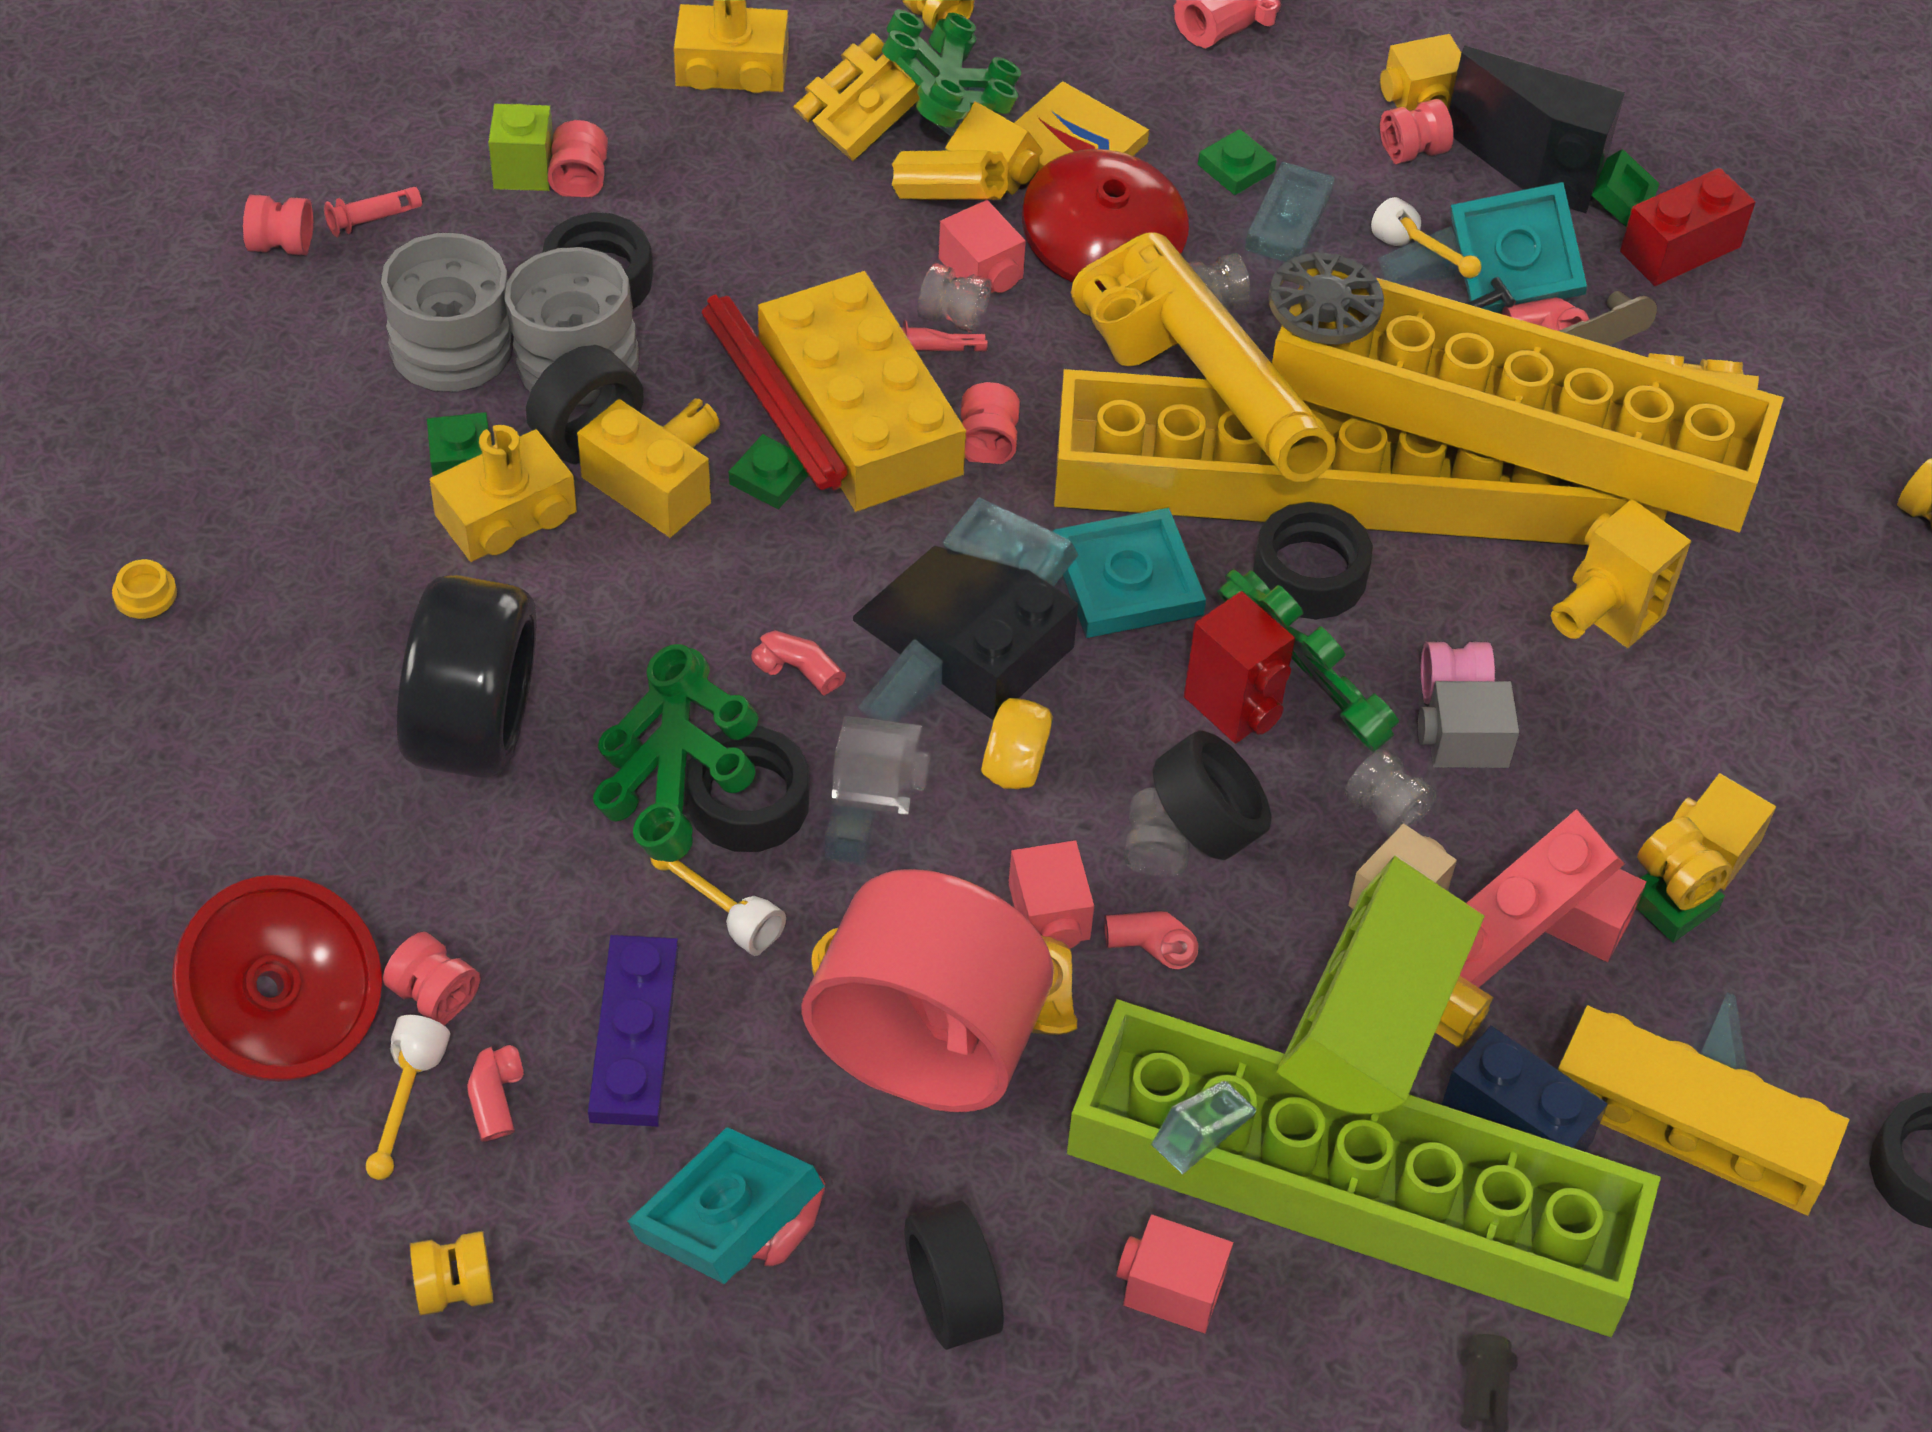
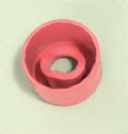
(929, 990)

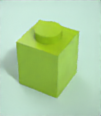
(520, 146)

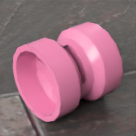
(1443, 663)

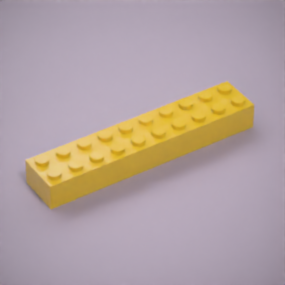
(1180, 447)

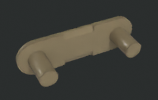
(1623, 321)

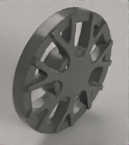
(1326, 298)

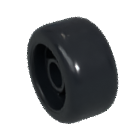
(466, 676)

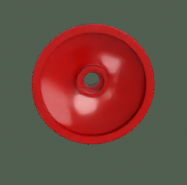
(1076, 221)
(313, 952)

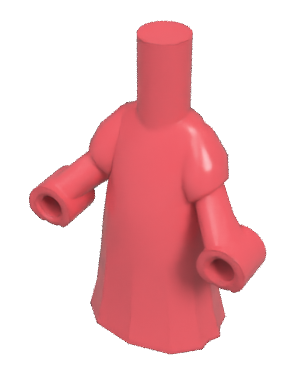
(1212, 20)

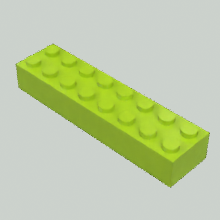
(1395, 1185)

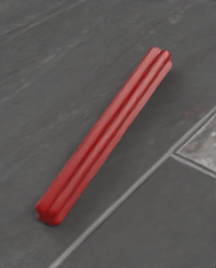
(775, 393)

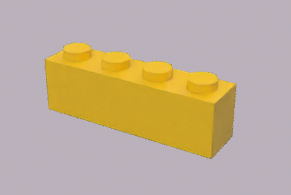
(1705, 1110)

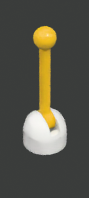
(1398, 232)
(750, 923)
(416, 1047)

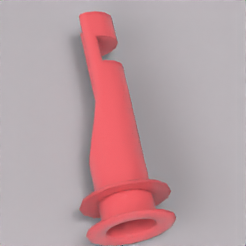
(368, 209)
(932, 340)

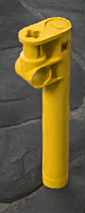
(1161, 301)

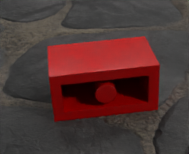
(1687, 226)
(1239, 668)

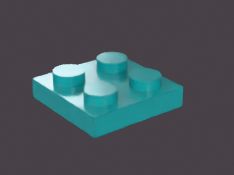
(1524, 242)
(1131, 573)
(726, 1204)

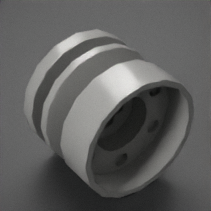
(566, 303)
(446, 311)

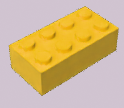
(864, 388)

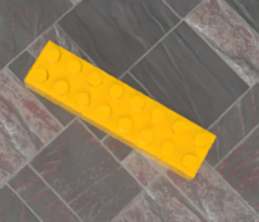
(1543, 402)

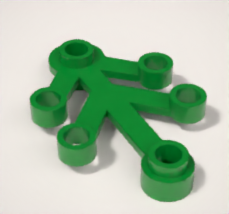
(943, 97)
(1316, 654)
(675, 680)

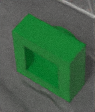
(1237, 162)
(1623, 185)
(454, 439)
(768, 472)
(1666, 915)

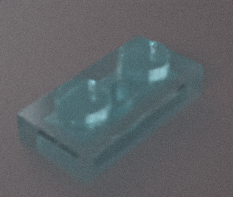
(1289, 212)
(1011, 540)

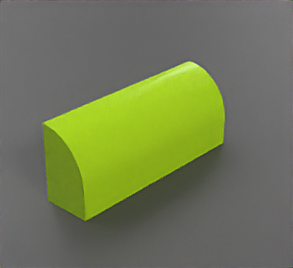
(1382, 993)

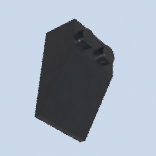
(1534, 123)
(981, 617)

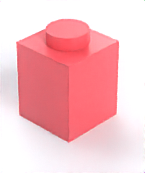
(982, 245)
(1053, 891)
(1602, 916)
(1174, 1272)

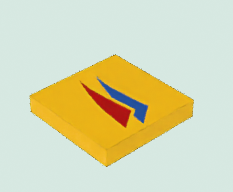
(1074, 122)

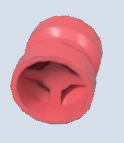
(1416, 131)
(578, 159)
(273, 224)
(990, 414)
(432, 979)

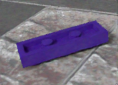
(633, 1031)

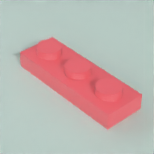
(1537, 893)

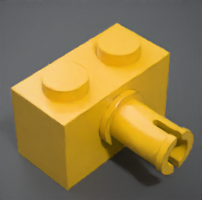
(731, 47)
(649, 464)
(503, 493)
(1624, 577)

